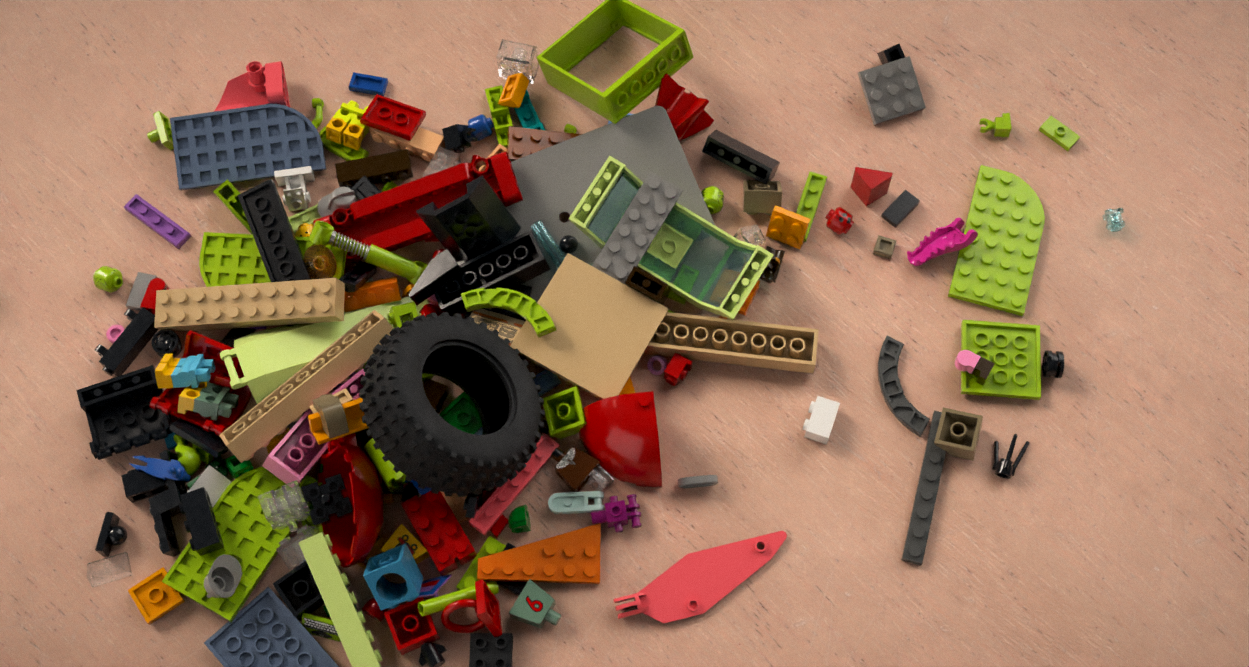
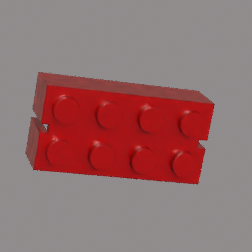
(439, 531)

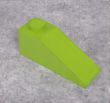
(229, 197)

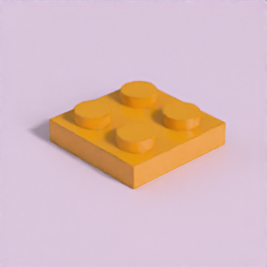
(787, 227)
(154, 597)

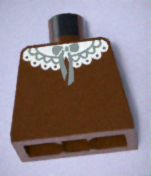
(574, 467)

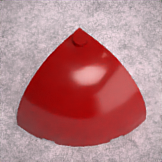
(625, 437)

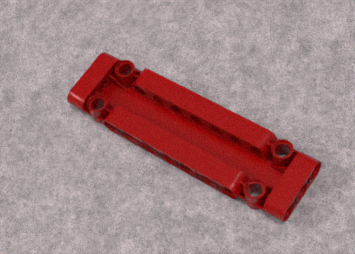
(392, 218)

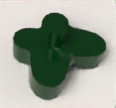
(219, 465)

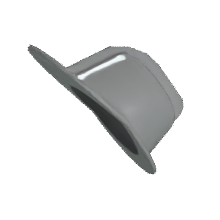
(339, 198)
(223, 577)

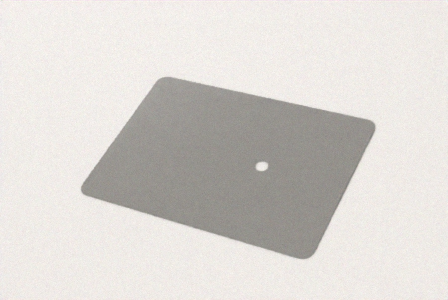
(561, 174)

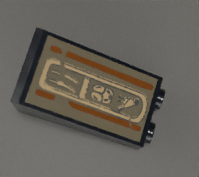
(505, 324)

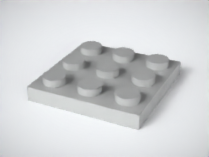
(891, 90)

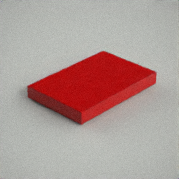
(393, 117)

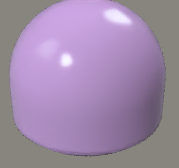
(662, 360)

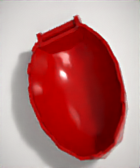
(355, 534)

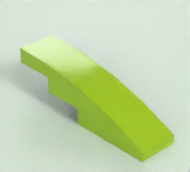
(499, 114)

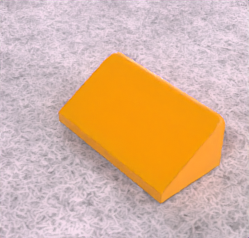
(514, 90)

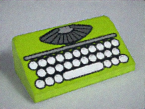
(320, 626)

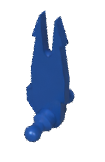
(162, 468)

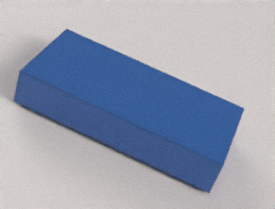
(368, 84)

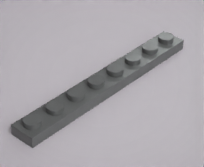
(925, 497)

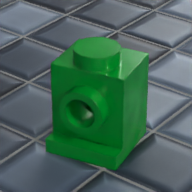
(237, 468)

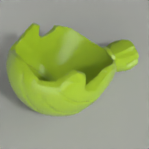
(187, 455)

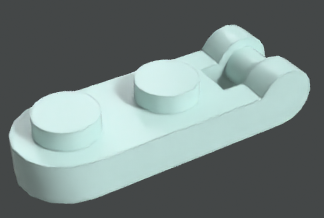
(575, 502)

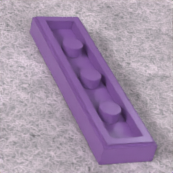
(157, 221)

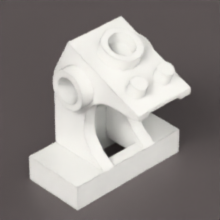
(296, 193)

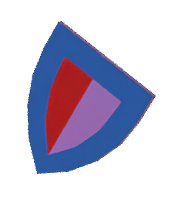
(431, 586)

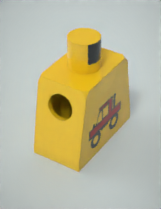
(403, 536)

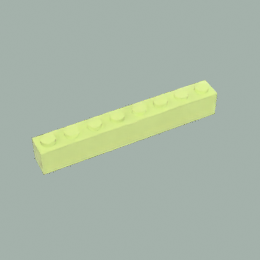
(339, 601)

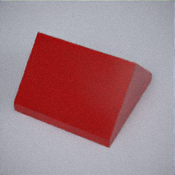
(870, 184)

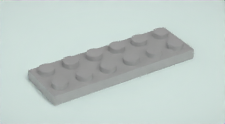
(637, 227)

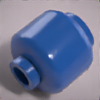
(482, 125)

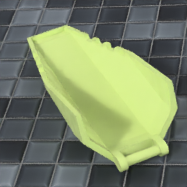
(280, 352)

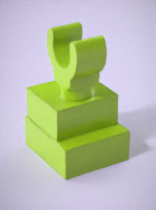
(1001, 125)

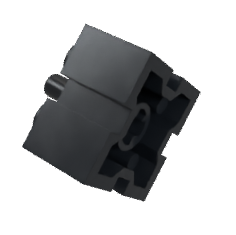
(327, 500)

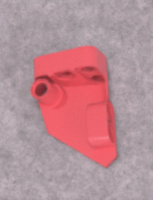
(256, 87)

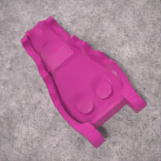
(941, 242)

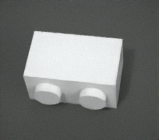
(821, 420)

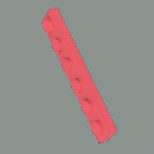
(506, 494)

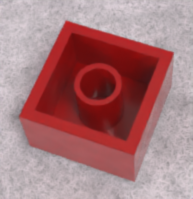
(409, 627)

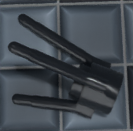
(1004, 467)

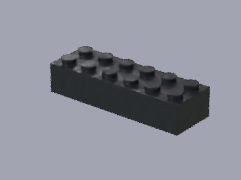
(497, 268)

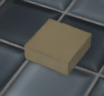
(884, 247)

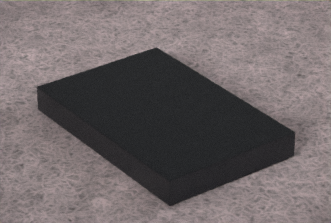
(196, 435)

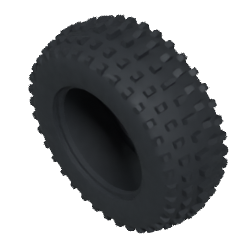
(418, 437)

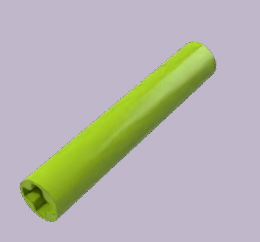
(439, 603)

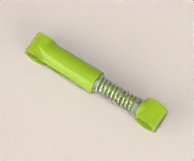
(411, 270)

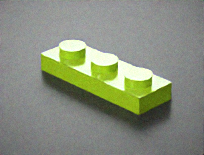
(490, 547)

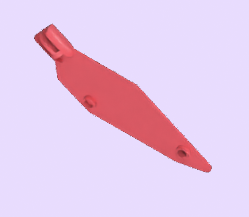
(701, 579)

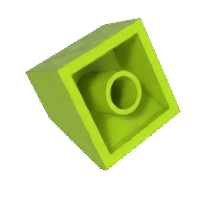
(564, 413)

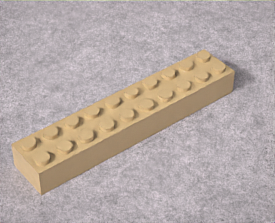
(250, 305)
(736, 342)
(296, 394)

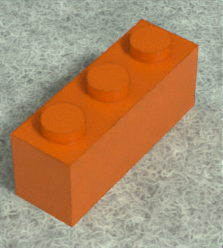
(373, 294)

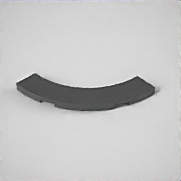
(892, 389)

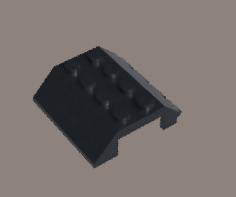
(121, 413)

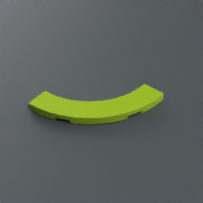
(512, 301)

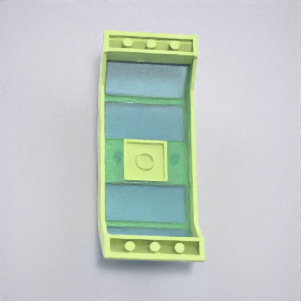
(687, 252)

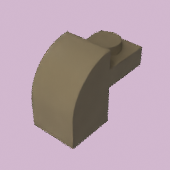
(332, 415)

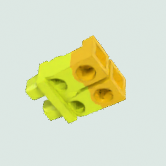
(346, 126)

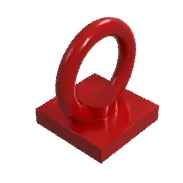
(486, 608)

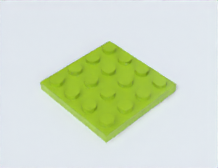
(1015, 355)

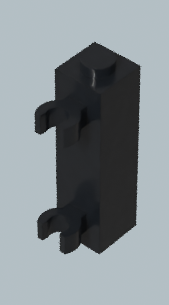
(129, 343)

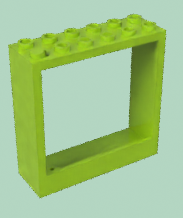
(637, 83)

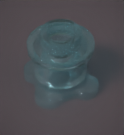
(1114, 219)

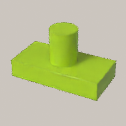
(163, 130)

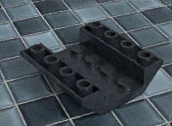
(471, 222)

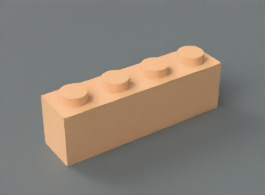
(422, 144)

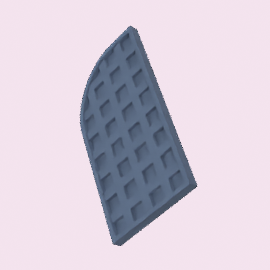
(243, 145)

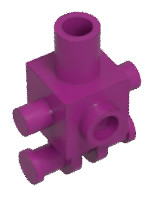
(616, 513)

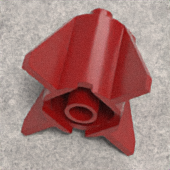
(684, 109)

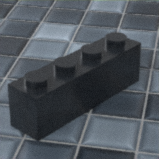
(740, 156)

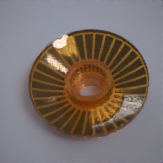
(320, 262)

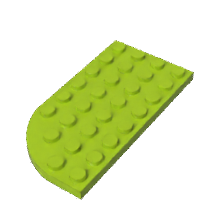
(1002, 258)
(237, 261)
(244, 536)

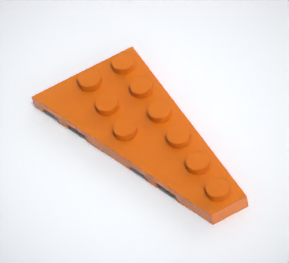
(558, 559)

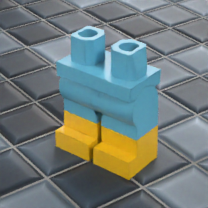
(183, 371)

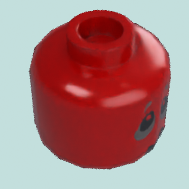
(839, 220)

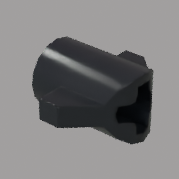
(431, 654)

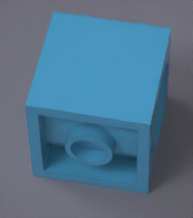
(398, 561)

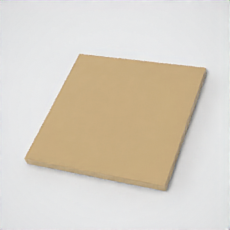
(598, 327)

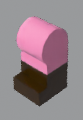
(974, 365)

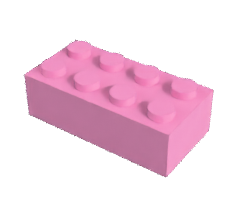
(295, 453)

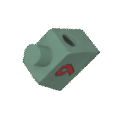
(534, 607)

